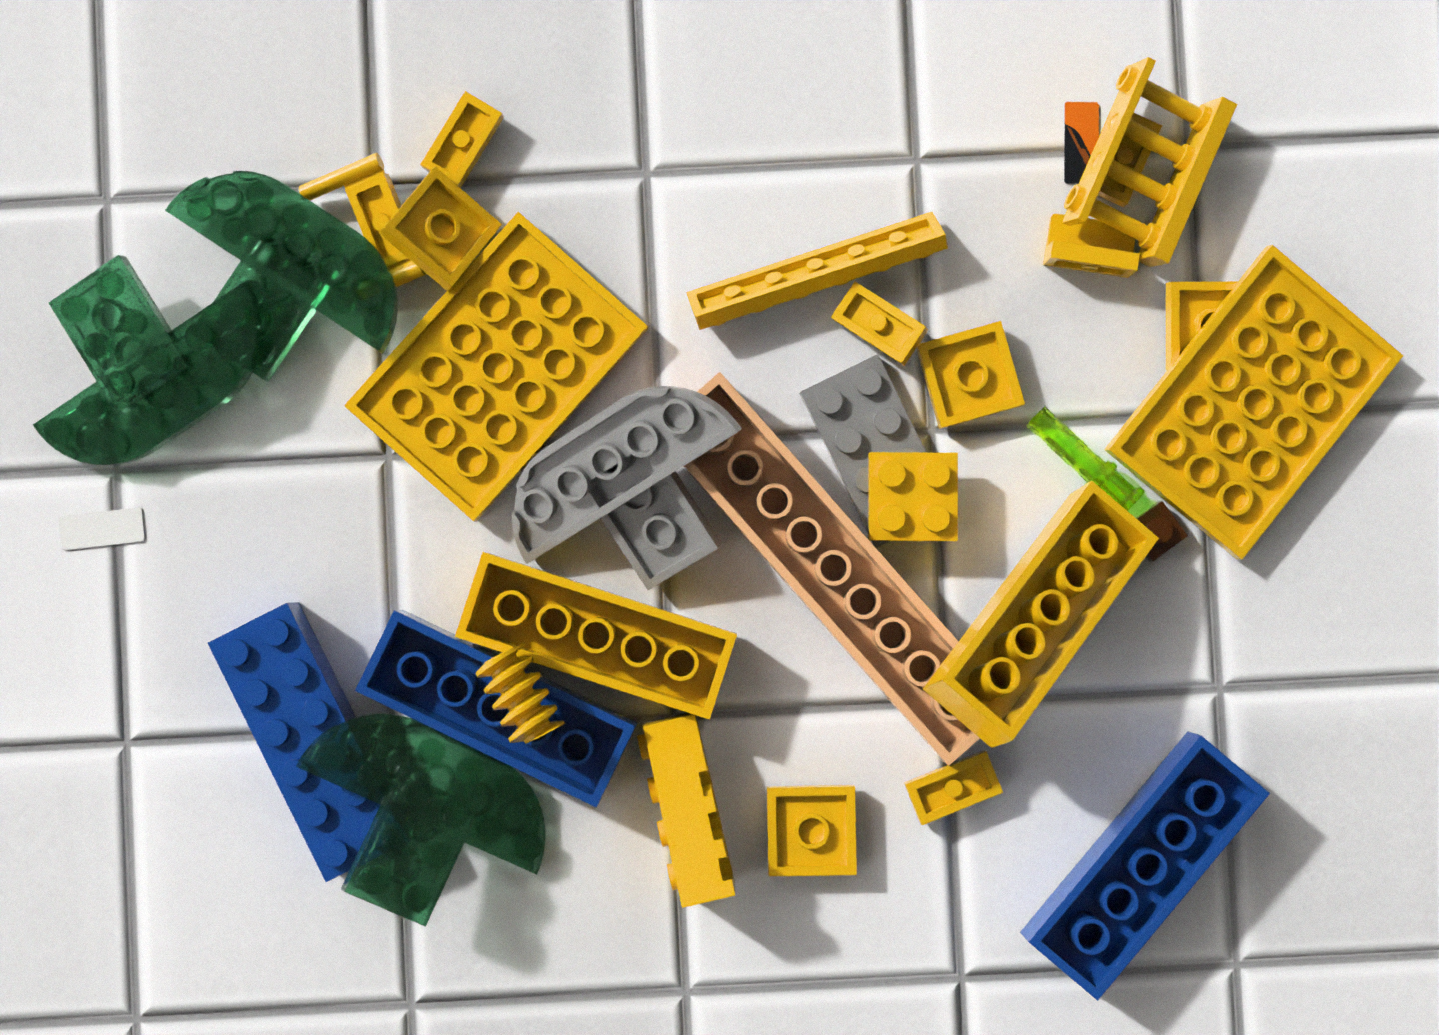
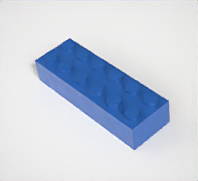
(434, 681)
(289, 702)
(1144, 864)

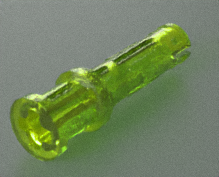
(1083, 459)

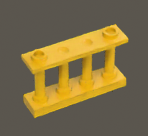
(1190, 163)

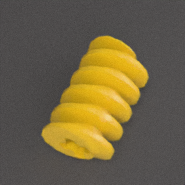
(519, 696)

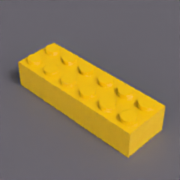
(1041, 615)
(596, 635)

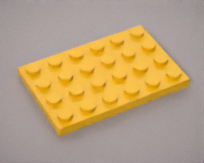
(496, 367)
(1254, 402)

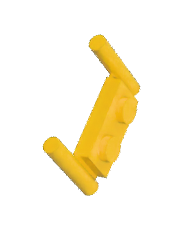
(373, 204)

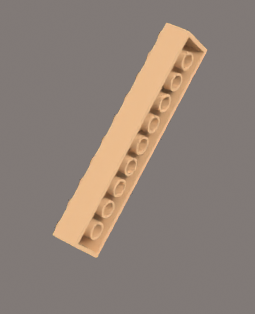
(831, 568)

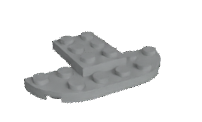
(626, 474)

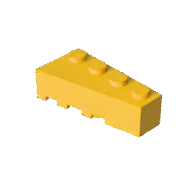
(688, 810)

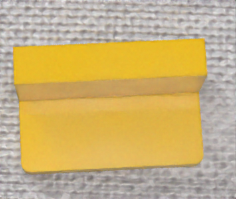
(1090, 248)

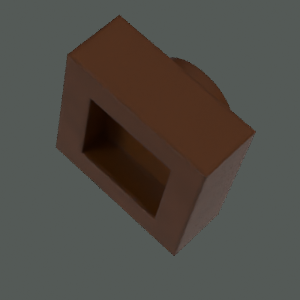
(1164, 526)

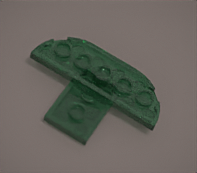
(293, 261)
(146, 375)
(431, 803)

